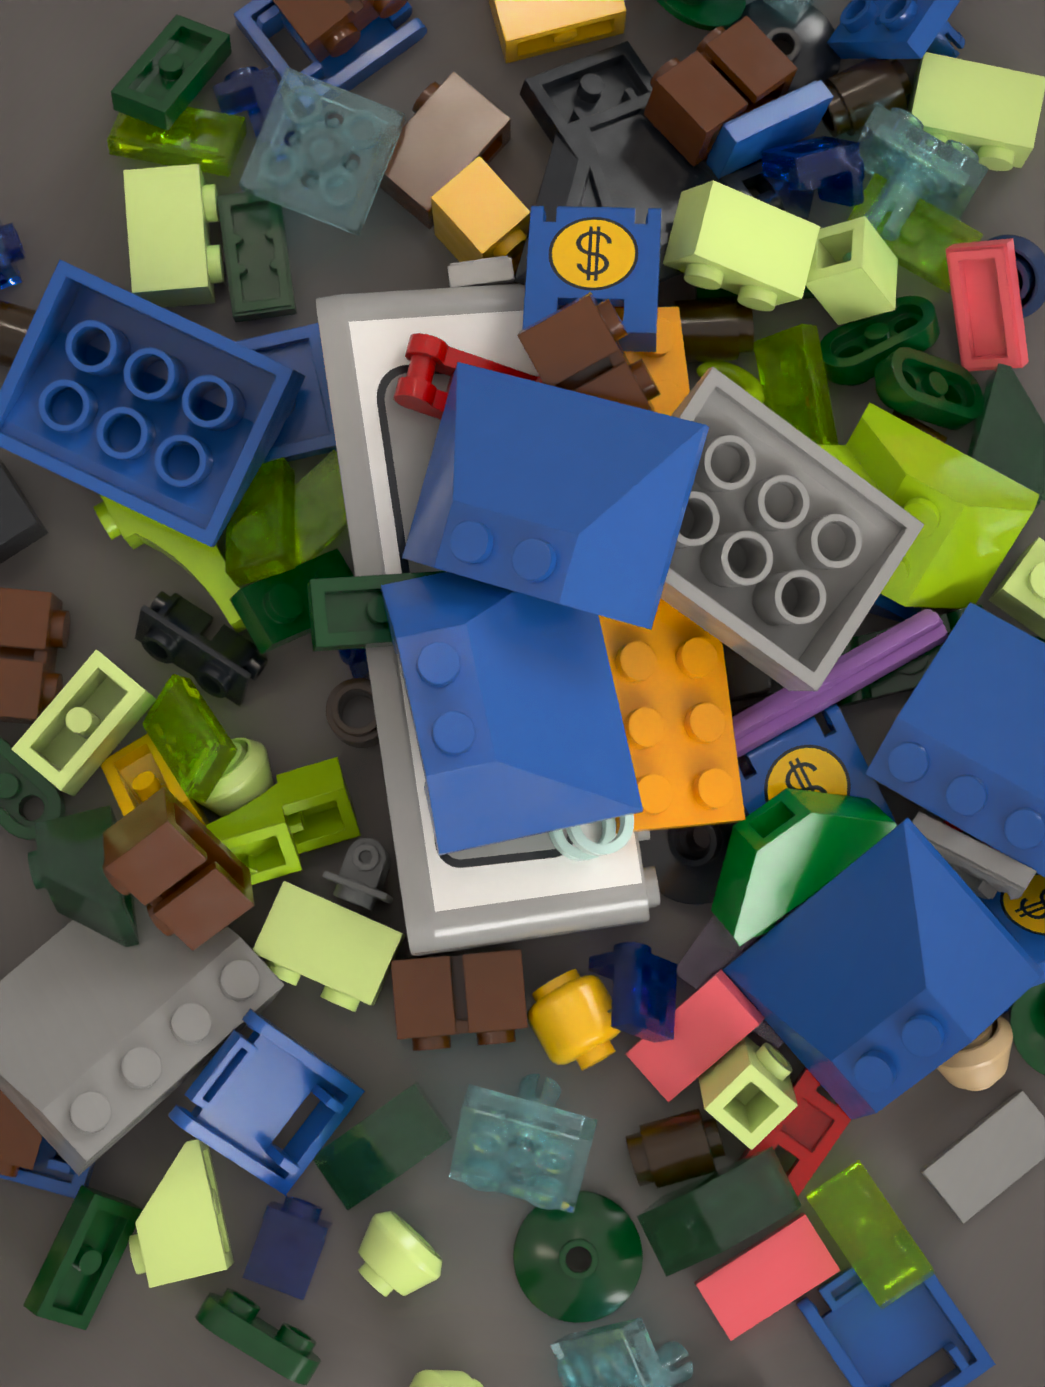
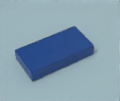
(768, 127)

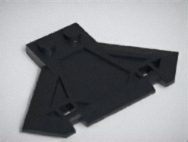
(615, 156)

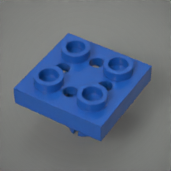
(896, 29)

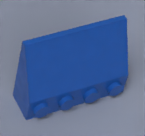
(142, 404)
(976, 737)

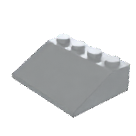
(778, 539)
(114, 1029)

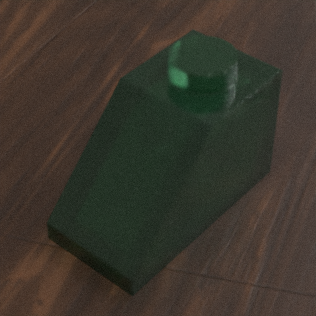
(1010, 432)
(71, 870)
(383, 1146)
(718, 1211)

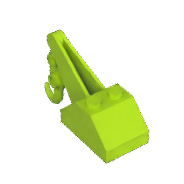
(965, 505)

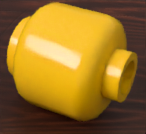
(573, 1019)

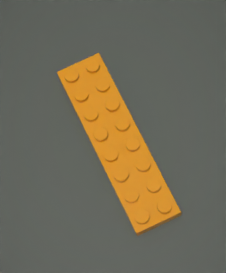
(675, 674)

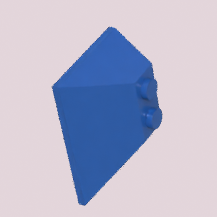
(555, 494)
(508, 711)
(884, 972)

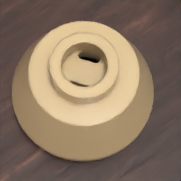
(982, 1060)

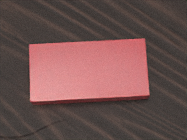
(987, 304)
(704, 1031)
(767, 1276)

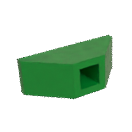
(789, 854)

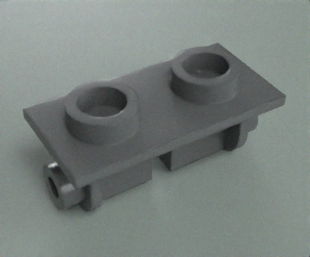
(363, 874)

